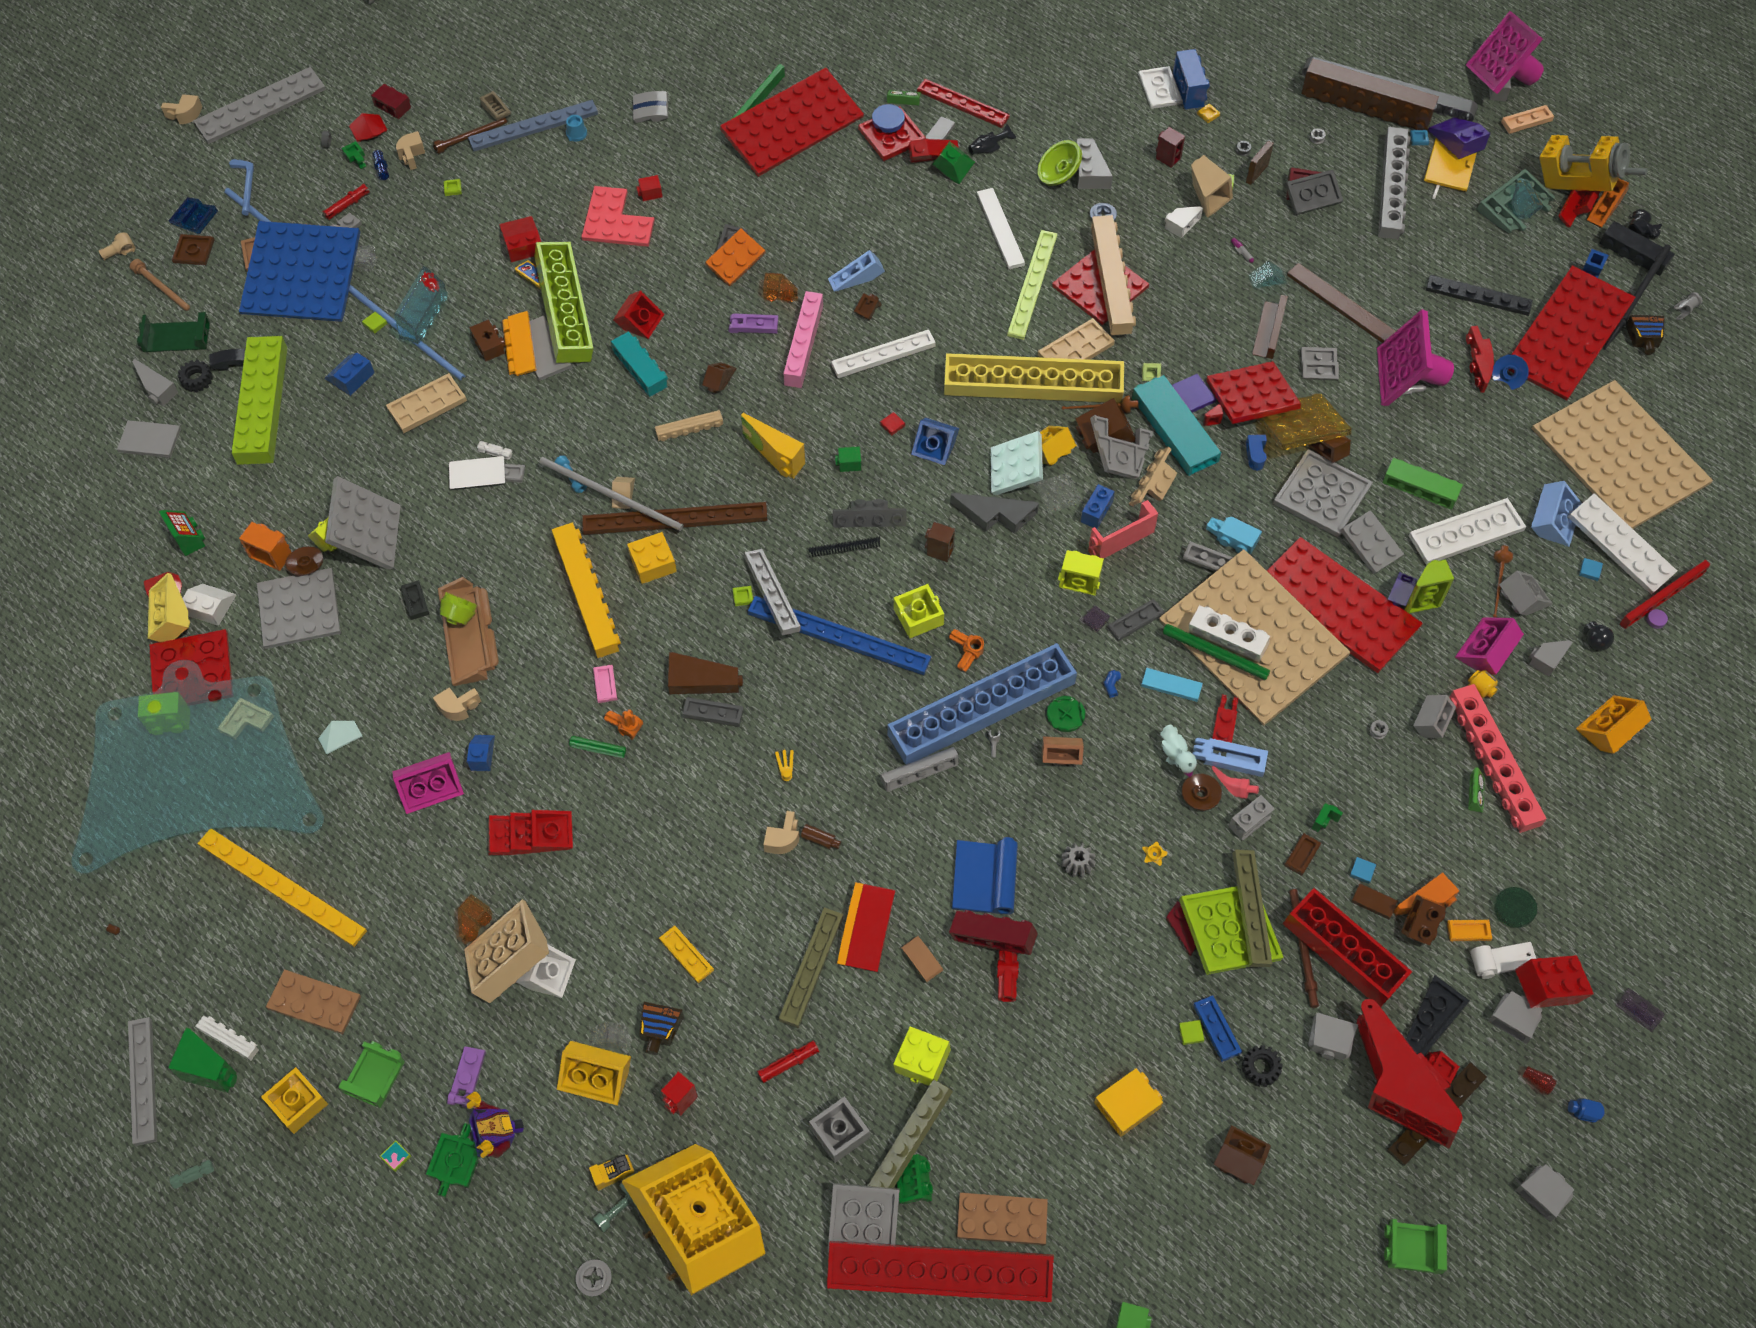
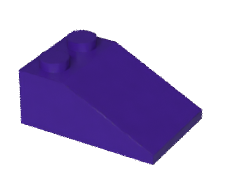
(1461, 136)

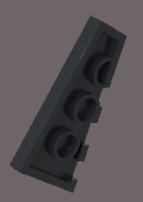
(1436, 1014)

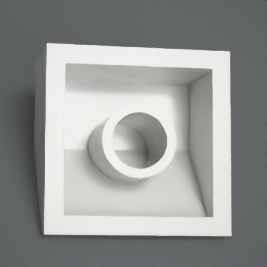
(208, 603)
(549, 974)

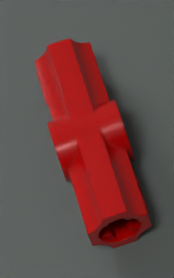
(1007, 976)

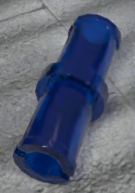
(380, 165)

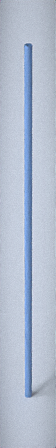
(363, 299)

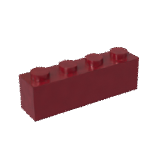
(993, 932)

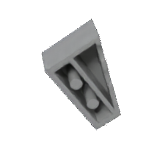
(1093, 170)

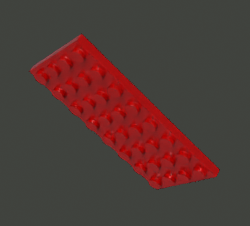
(791, 121)
(1571, 331)
(1345, 604)

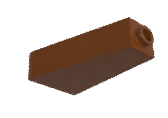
(701, 676)

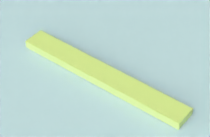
(1032, 285)

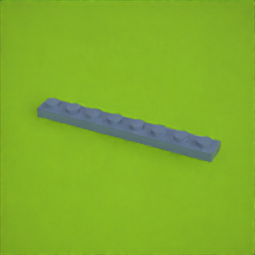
(531, 125)

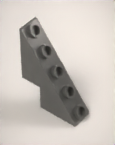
(990, 510)

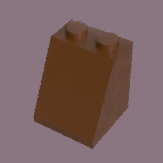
(1117, 424)

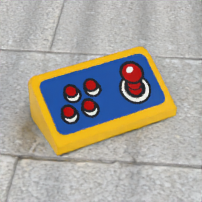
(529, 272)

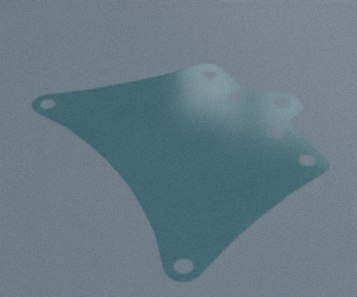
(190, 767)

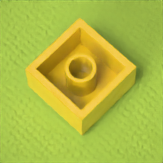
(652, 557)
(294, 1100)

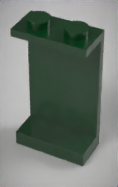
(174, 335)

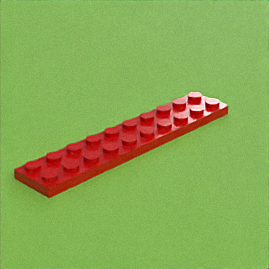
(940, 1271)

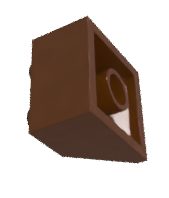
(1242, 1155)

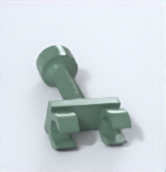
(603, 1220)

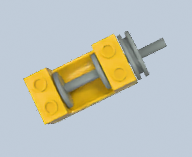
(1591, 172)

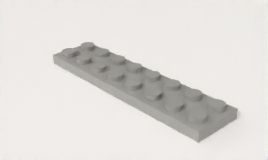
(259, 105)

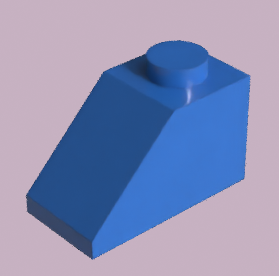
(480, 752)

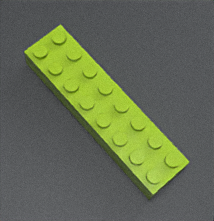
(563, 302)
(259, 400)

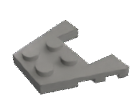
(1118, 455)

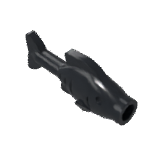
(988, 142)

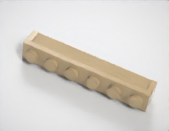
(689, 425)

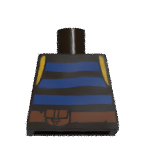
(1646, 331)
(659, 1025)

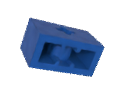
(1097, 506)

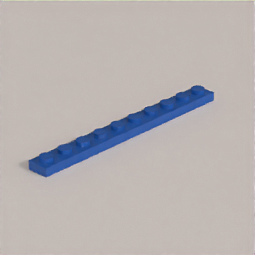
(849, 639)

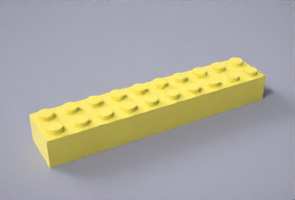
(1034, 378)

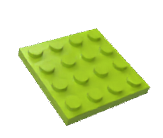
(1219, 930)

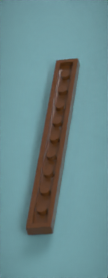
(687, 516)

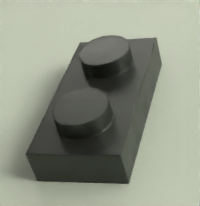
(415, 600)

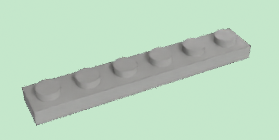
(772, 592)
(142, 1081)

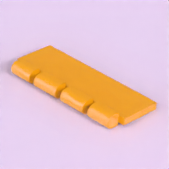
(519, 344)

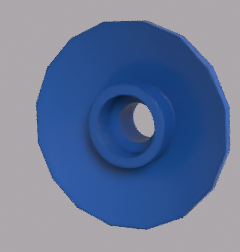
(1514, 362)

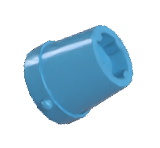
(575, 128)

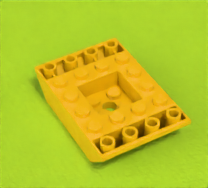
(697, 1244)

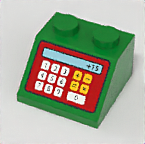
(183, 530)

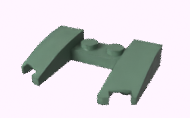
(1495, 207)

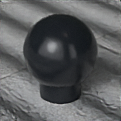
(1598, 636)

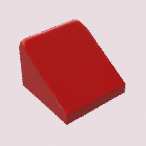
(1214, 416)

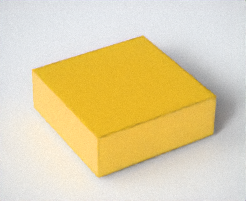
(1208, 113)

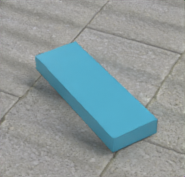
(1171, 684)

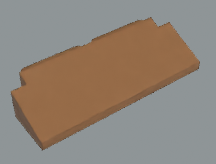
(473, 645)

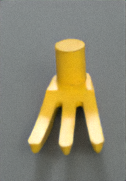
(786, 772)

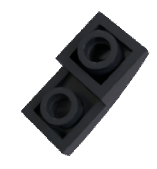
(223, 358)

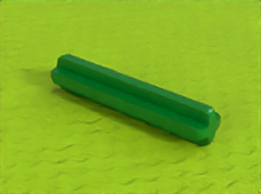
(597, 746)

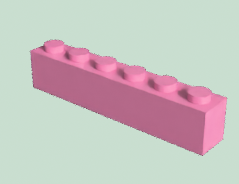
(803, 339)

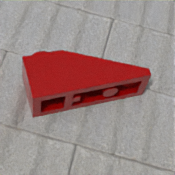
(927, 149)

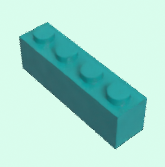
(639, 363)

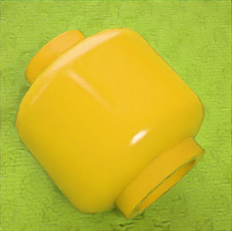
(1484, 683)

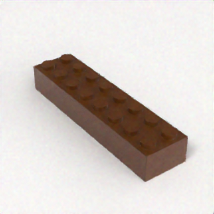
(1369, 95)

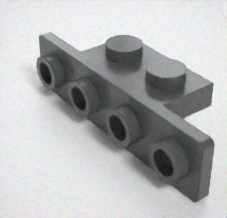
(869, 514)

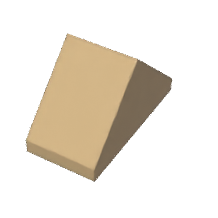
(625, 487)

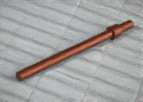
(1310, 985)

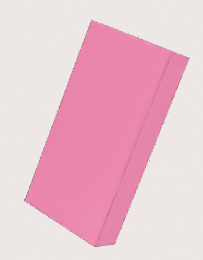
(605, 683)

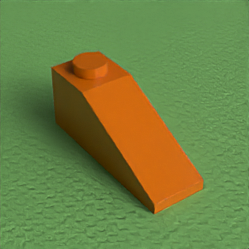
(1608, 203)
(1438, 890)

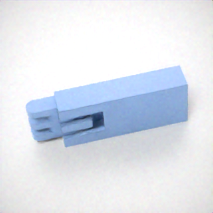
(1238, 757)

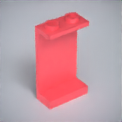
(1126, 536)

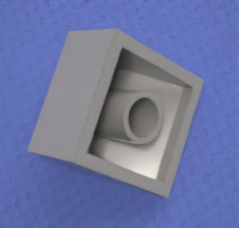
(1524, 593)

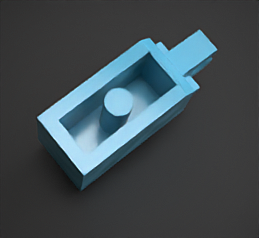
(1234, 534)

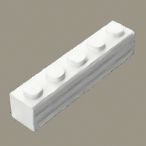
(227, 1037)

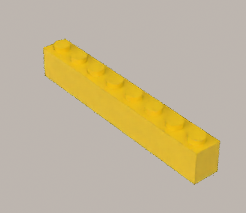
(585, 590)

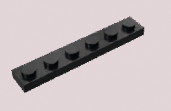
(1479, 295)

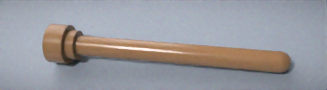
(139, 267)

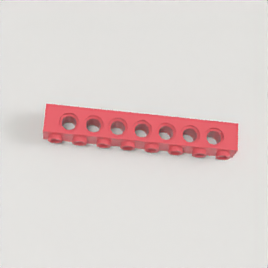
(1506, 764)

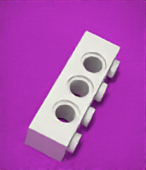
(1233, 642)

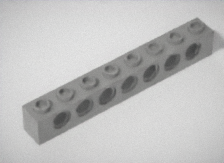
(1393, 183)

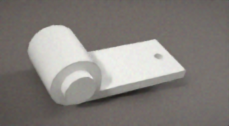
(1500, 960)

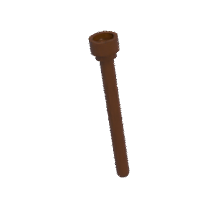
(442, 145)

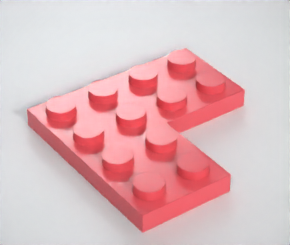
(607, 223)

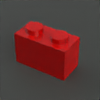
(678, 1094)

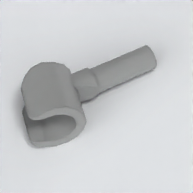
(994, 740)

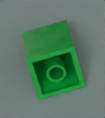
(200, 1064)

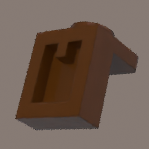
(867, 306)

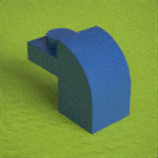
(1595, 263)

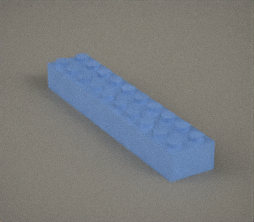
(981, 704)

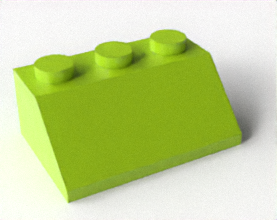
(1431, 587)

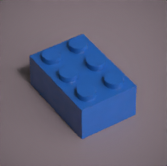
(1190, 79)

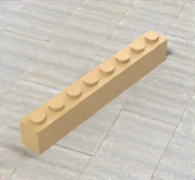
(1112, 275)

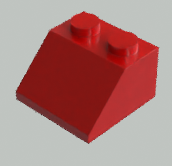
(639, 315)

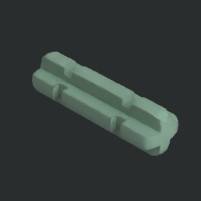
(191, 1174)

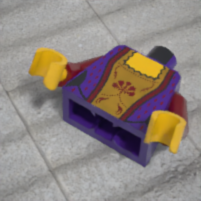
(491, 1127)

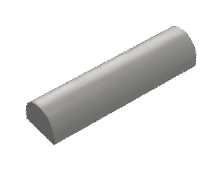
(1205, 557)
(919, 769)

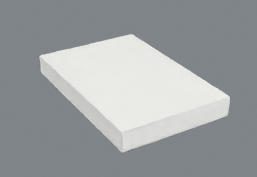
(1160, 87)

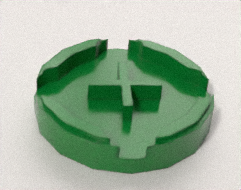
(1065, 714)

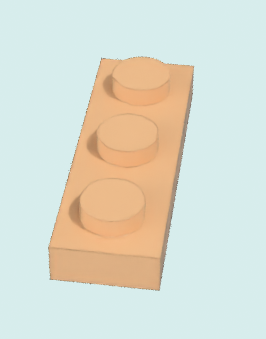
(1527, 119)

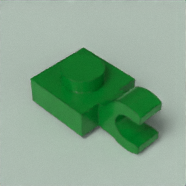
(354, 152)

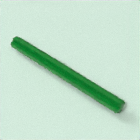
(1216, 651)

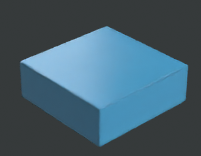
(1419, 137)
(1590, 569)
(1362, 870)

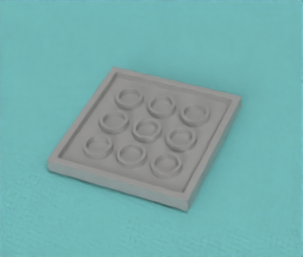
(1322, 493)
(363, 523)
(298, 608)

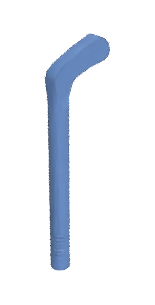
(248, 181)

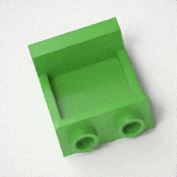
(373, 1074)
(1416, 1247)

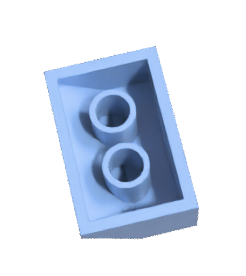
(1552, 513)

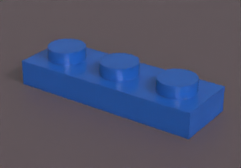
(1217, 1028)

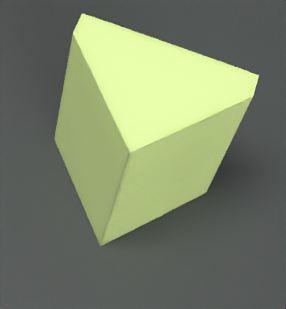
(1150, 371)

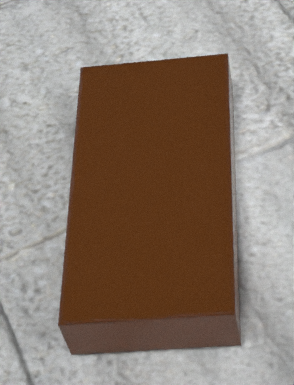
(1302, 854)
(1374, 901)

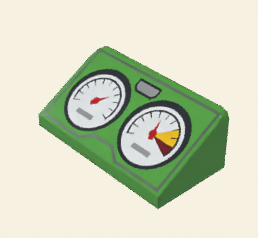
(903, 97)
(1476, 791)

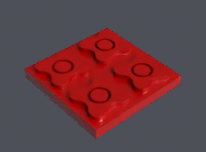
(207, 650)

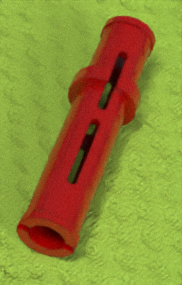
(349, 199)
(796, 1057)

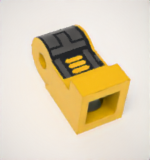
(611, 1171)

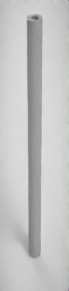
(612, 494)

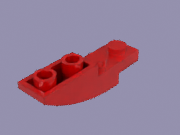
(1482, 357)

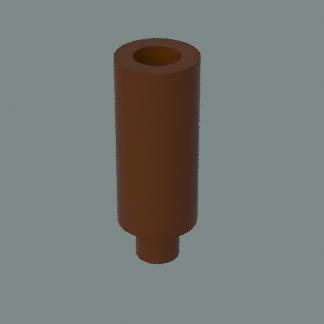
(820, 837)

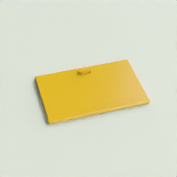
(1447, 169)

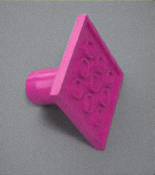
(1508, 55)
(1408, 358)

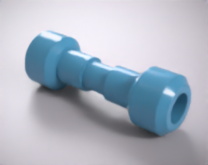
(577, 487)

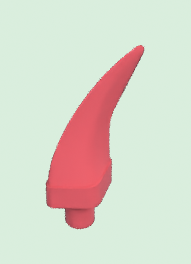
(1236, 786)

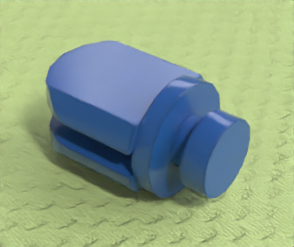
(1586, 1109)

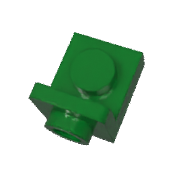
(1328, 812)

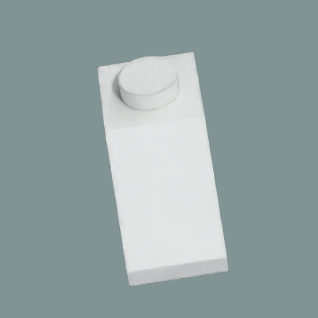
(1182, 220)

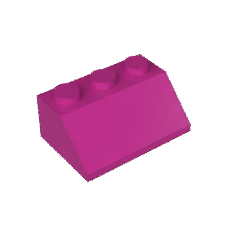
(1490, 644)
(427, 782)

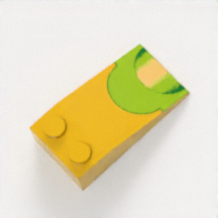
(778, 448)

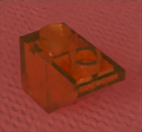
(778, 287)
(471, 917)

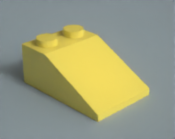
(166, 611)

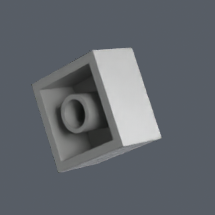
(839, 1129)

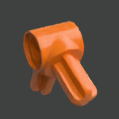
(966, 642)
(627, 724)

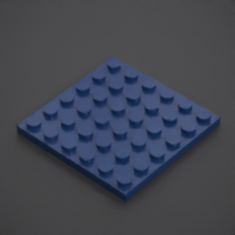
(300, 271)

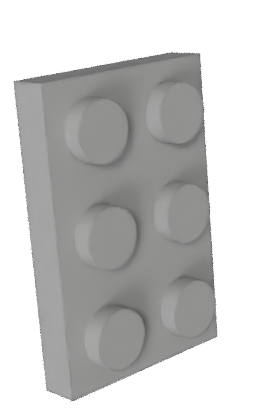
(1372, 542)

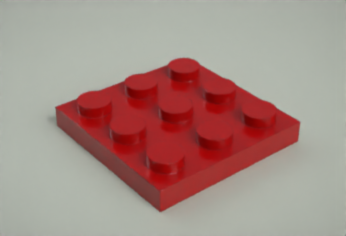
(891, 143)

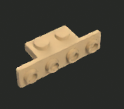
(1157, 479)

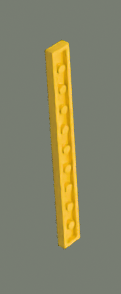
(282, 887)

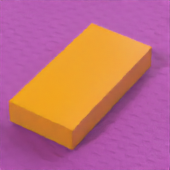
(1469, 930)

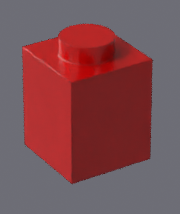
(649, 188)

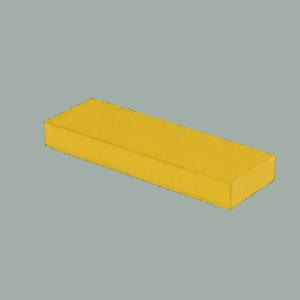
(686, 954)

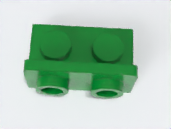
(915, 1181)

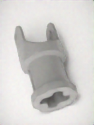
(1686, 306)

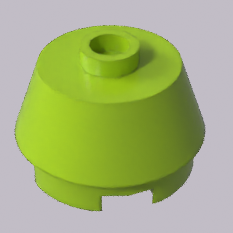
(457, 609)

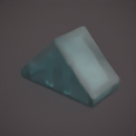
(1267, 275)

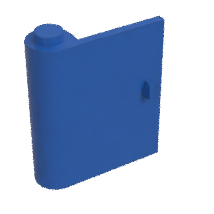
(985, 876)

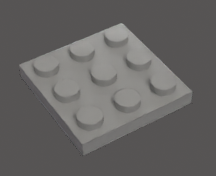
(863, 1214)

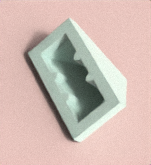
(338, 735)

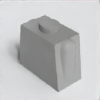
(1516, 1017)
(1332, 1037)
(1546, 1191)

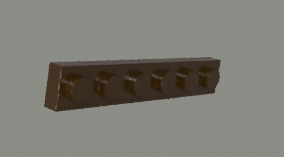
(1461, 1088)

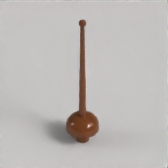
(1125, 404)
(1503, 557)

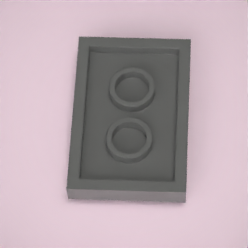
(1314, 192)

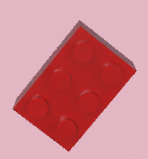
(1554, 981)

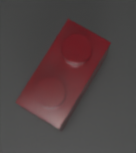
(391, 101)
(1170, 146)

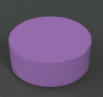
(1657, 618)

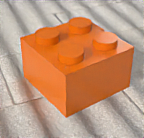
(265, 545)

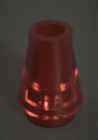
(1541, 1081)

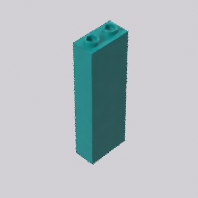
(1176, 425)

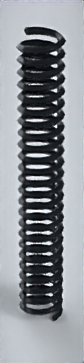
(852, 543)

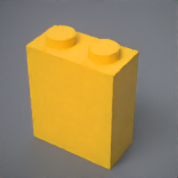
(1129, 1102)

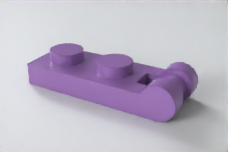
(753, 323)
(466, 1075)

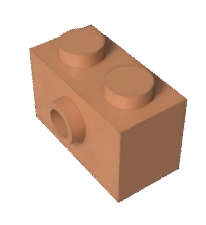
(1062, 750)

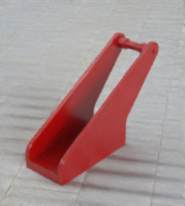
(1404, 1085)

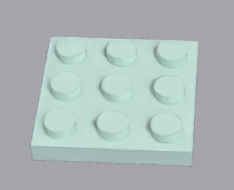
(1016, 463)

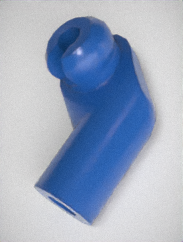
(1110, 681)

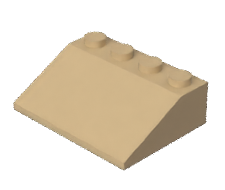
(505, 952)

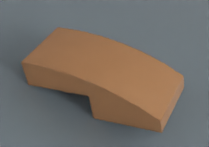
(922, 959)

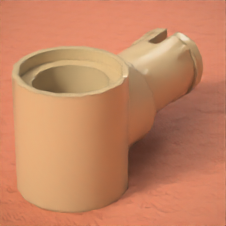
(121, 245)

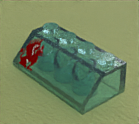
(420, 306)

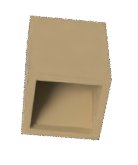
(1211, 185)

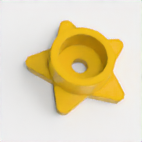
(1158, 850)

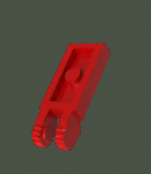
(1225, 721)

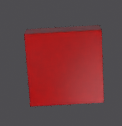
(892, 423)

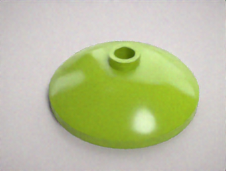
(1059, 162)

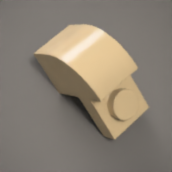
(185, 111)
(410, 146)
(454, 707)
(782, 840)

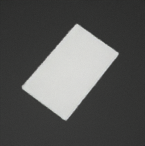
(476, 472)

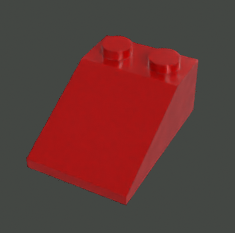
(520, 238)

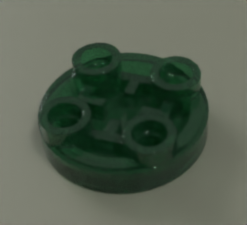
(1515, 907)

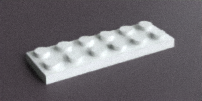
(1467, 531)
(1622, 544)

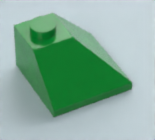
(953, 162)

